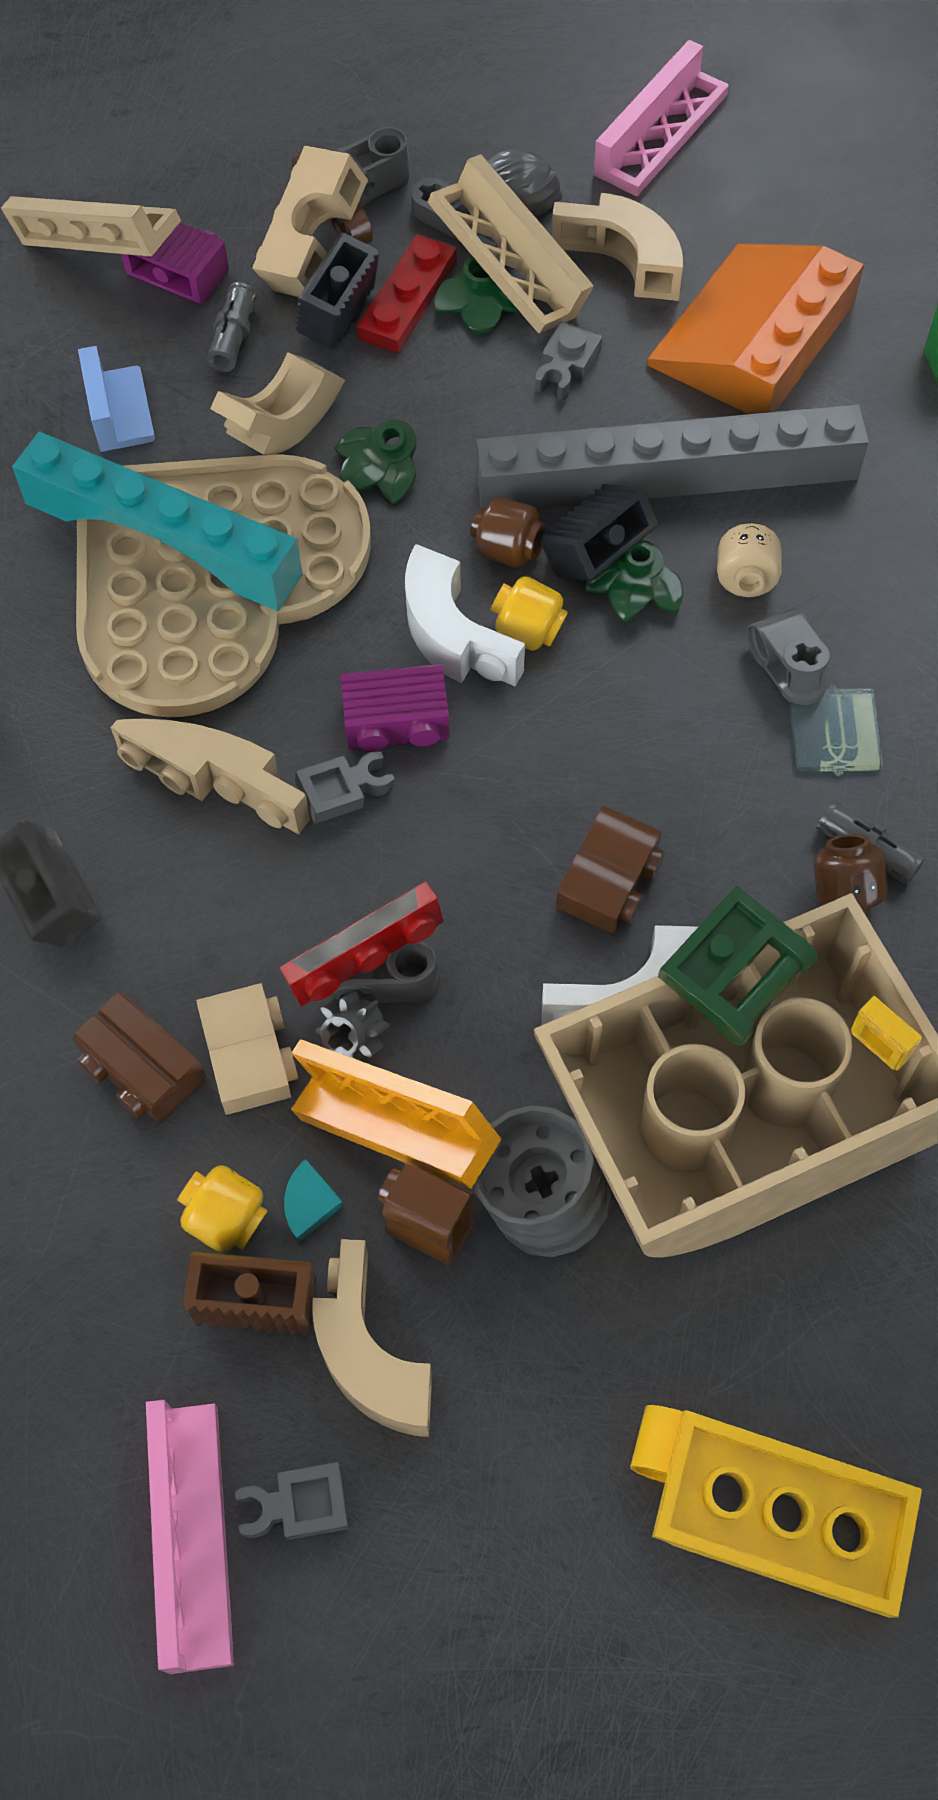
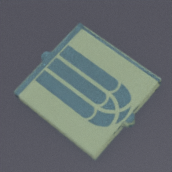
(837, 732)

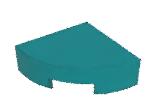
(308, 1201)

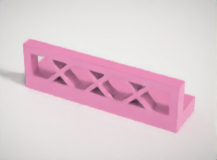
(646, 120)
(188, 1538)

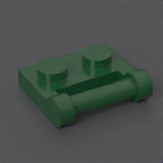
(723, 950)

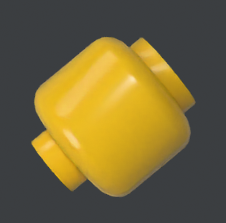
(529, 612)
(221, 1208)

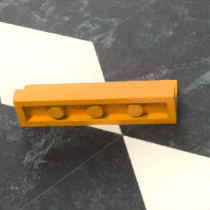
(394, 1115)

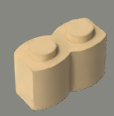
(245, 1048)

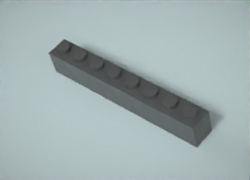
(675, 457)

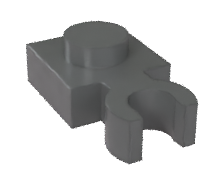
(567, 355)
(338, 789)
(307, 1503)

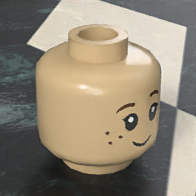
(749, 556)

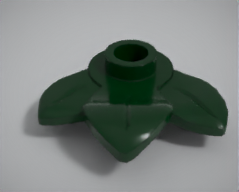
(475, 297)
(374, 463)
(636, 584)

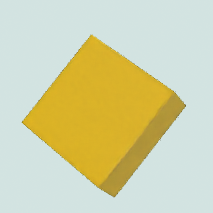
(885, 1033)

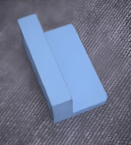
(116, 403)

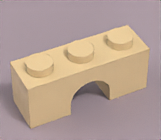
(320, 188)

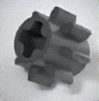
(352, 1026)

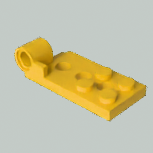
(693, 1450)

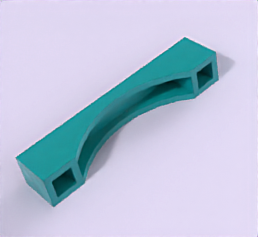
(235, 549)

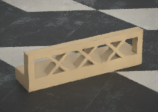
(90, 225)
(520, 242)

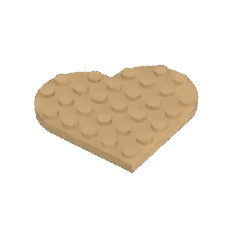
(171, 632)

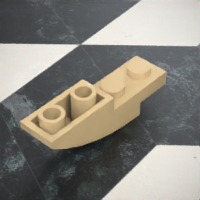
(201, 758)

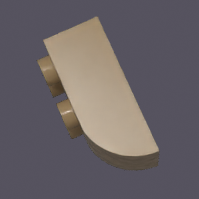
(734, 1135)

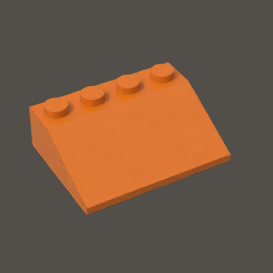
(759, 323)

